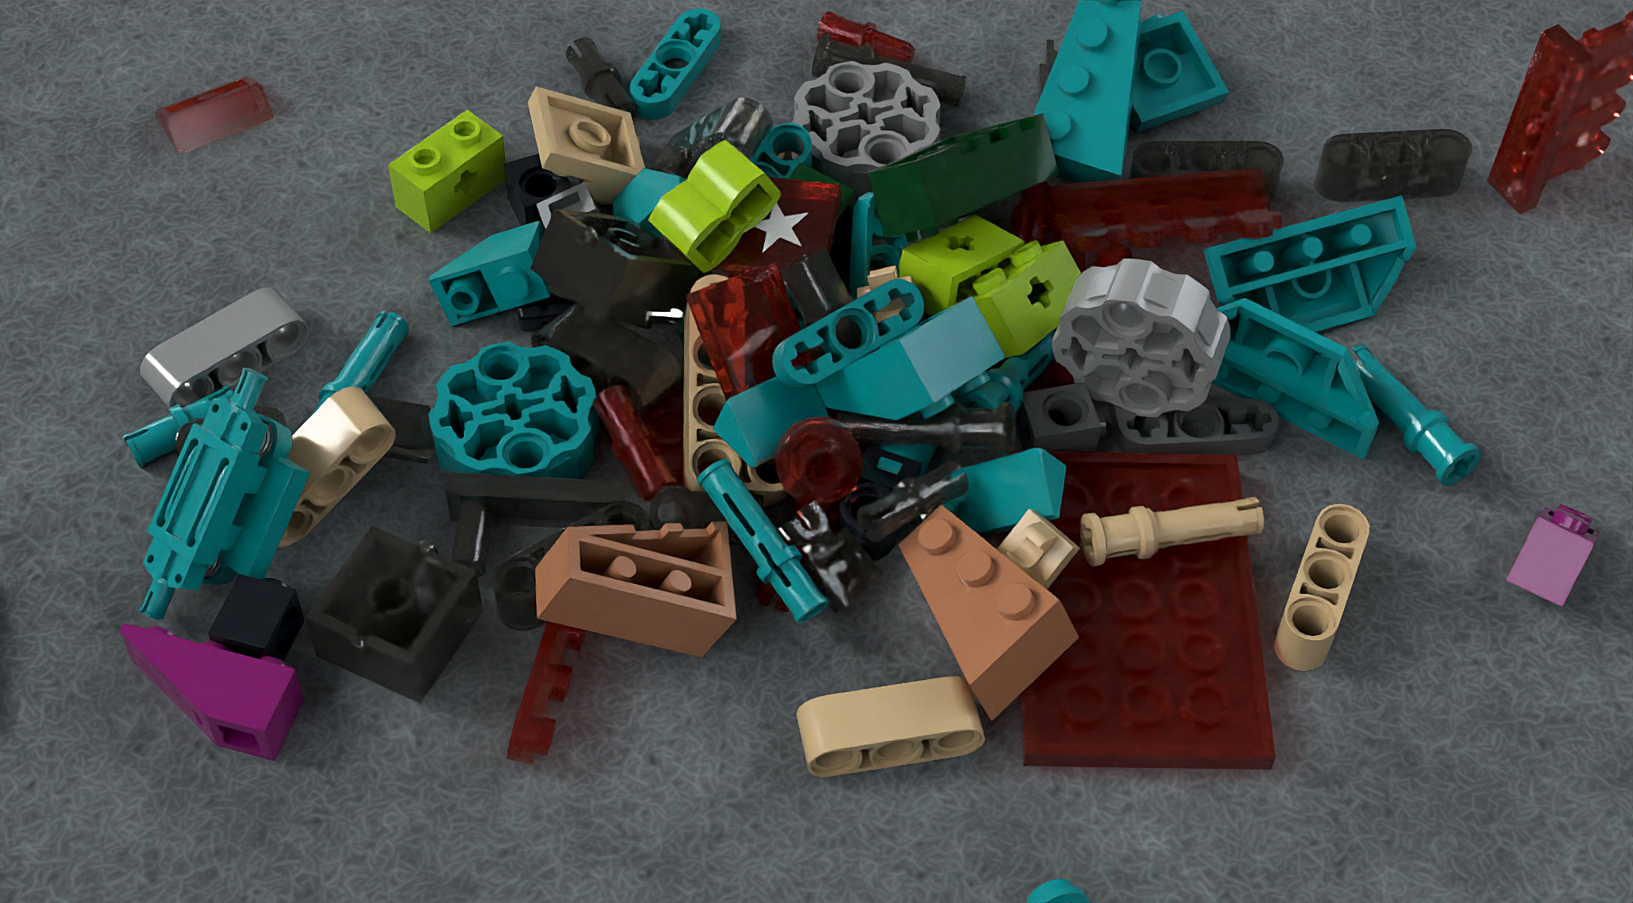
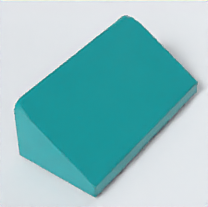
(761, 415)
(1008, 487)

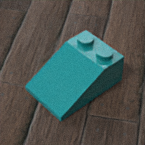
(918, 367)

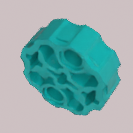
(515, 414)

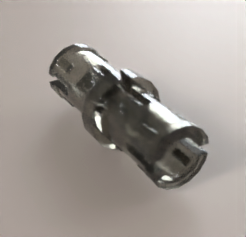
(599, 78)
(912, 501)

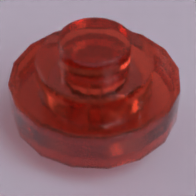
(818, 460)

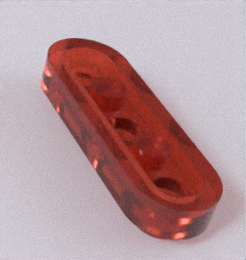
(547, 683)

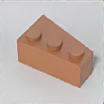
(641, 586)
(988, 608)

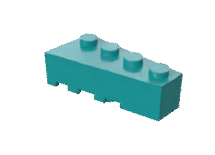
(1093, 90)

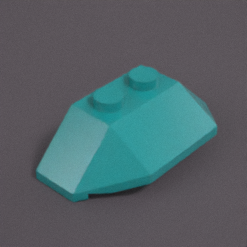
(1320, 268)
(1299, 375)

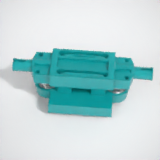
(223, 499)

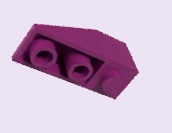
(228, 695)

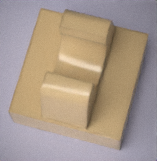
(1038, 548)

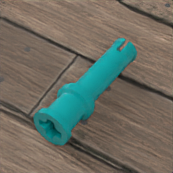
(1012, 377)
(1424, 430)

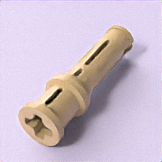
(1145, 531)

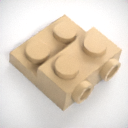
(586, 142)

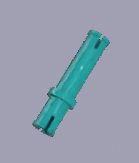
(369, 356)
(776, 560)

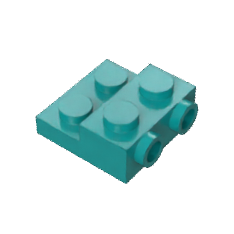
(1172, 73)

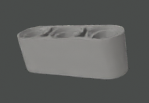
(213, 352)

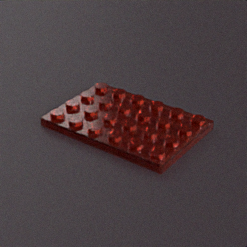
(1164, 642)

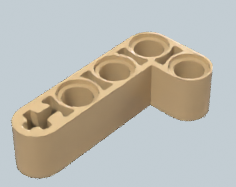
(703, 391)

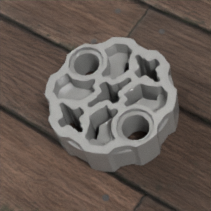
(865, 119)
(1141, 337)

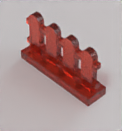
(1562, 109)
(1161, 208)

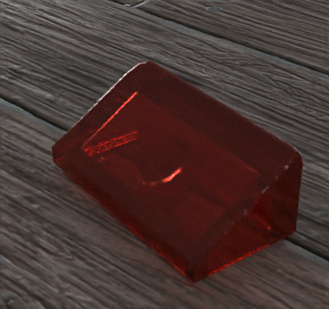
(214, 114)

